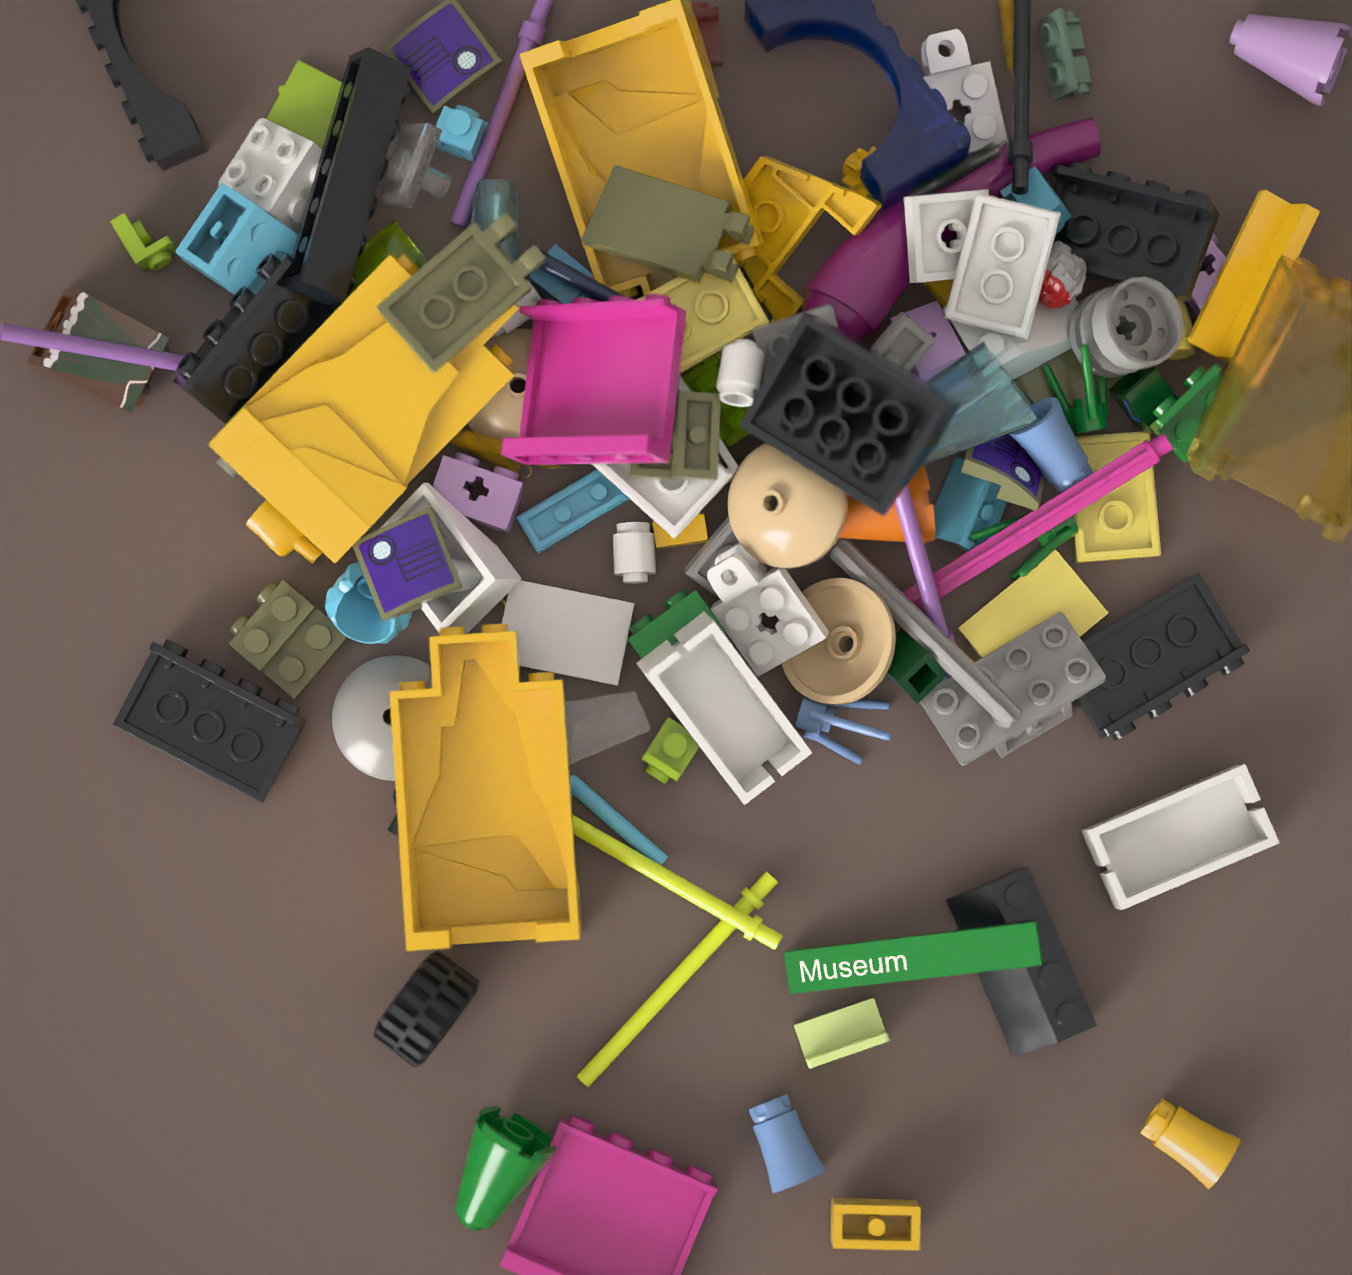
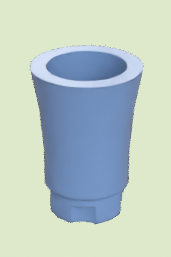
(1054, 446)
(784, 1144)

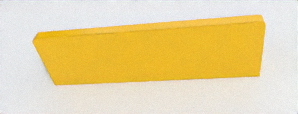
(1268, 231)

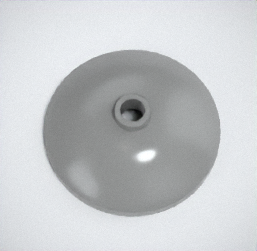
(362, 707)

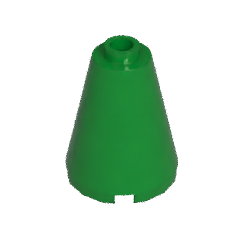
(499, 1166)

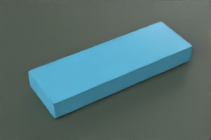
(570, 510)

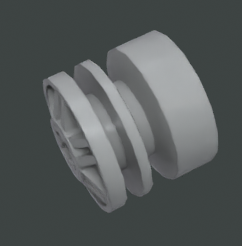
(1127, 326)

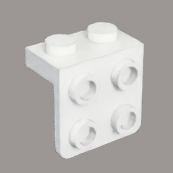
(275, 171)

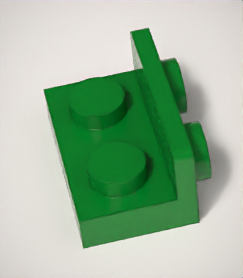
(1182, 417)

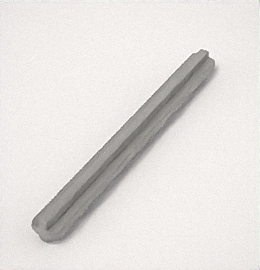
(928, 635)

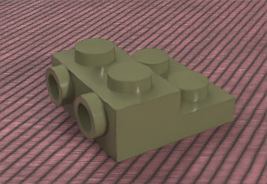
(287, 638)

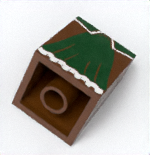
(107, 379)

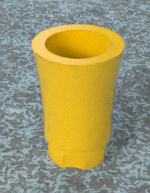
(1190, 1141)

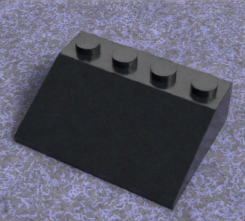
(848, 413)

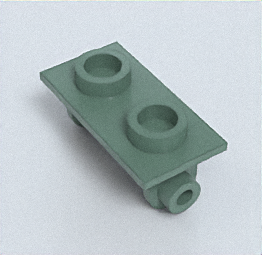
(1059, 36)

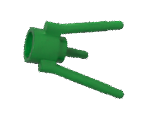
(1088, 412)
(1049, 541)

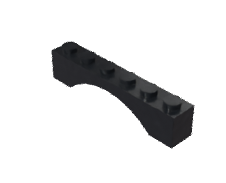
(165, 122)

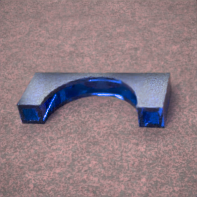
(925, 133)

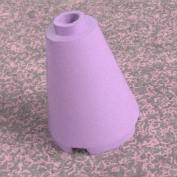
(1293, 51)

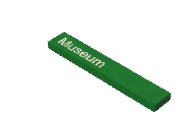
(914, 957)

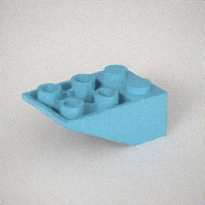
(233, 239)

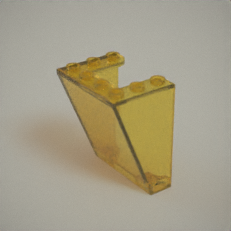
(1288, 400)

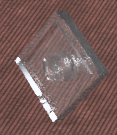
(409, 167)

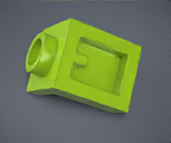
(136, 238)
(670, 752)

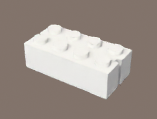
(724, 707)
(1179, 837)

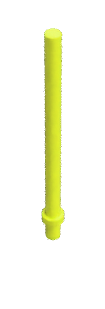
(751, 899)
(750, 926)

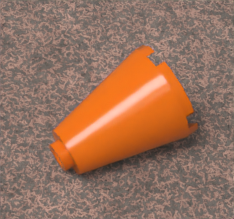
(867, 524)

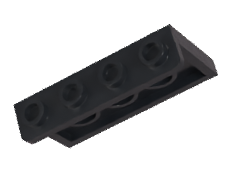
(1135, 228)
(250, 340)
(1157, 655)
(210, 720)

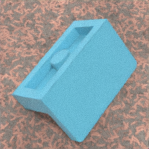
(966, 507)

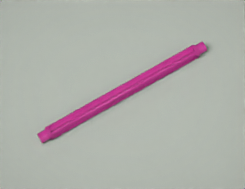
(1045, 518)

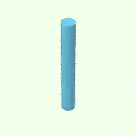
(616, 821)

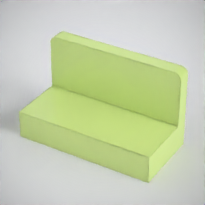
(841, 1032)

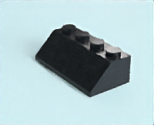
(1034, 1002)

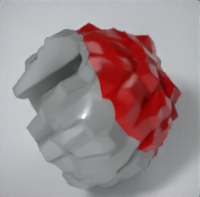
(1062, 278)

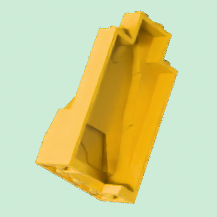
(639, 102)
(356, 416)
(484, 798)

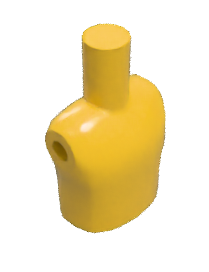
(281, 534)

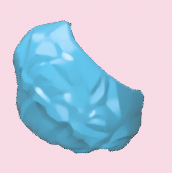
(355, 612)

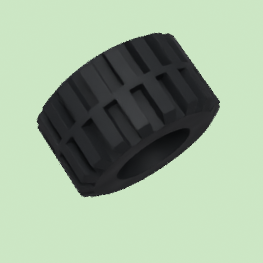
(426, 1008)

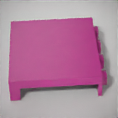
(600, 382)
(608, 1209)

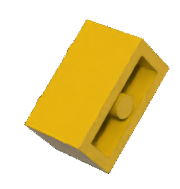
(875, 1224)

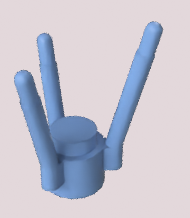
(818, 717)

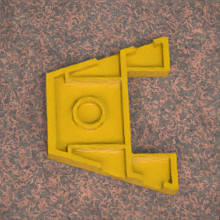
(786, 209)

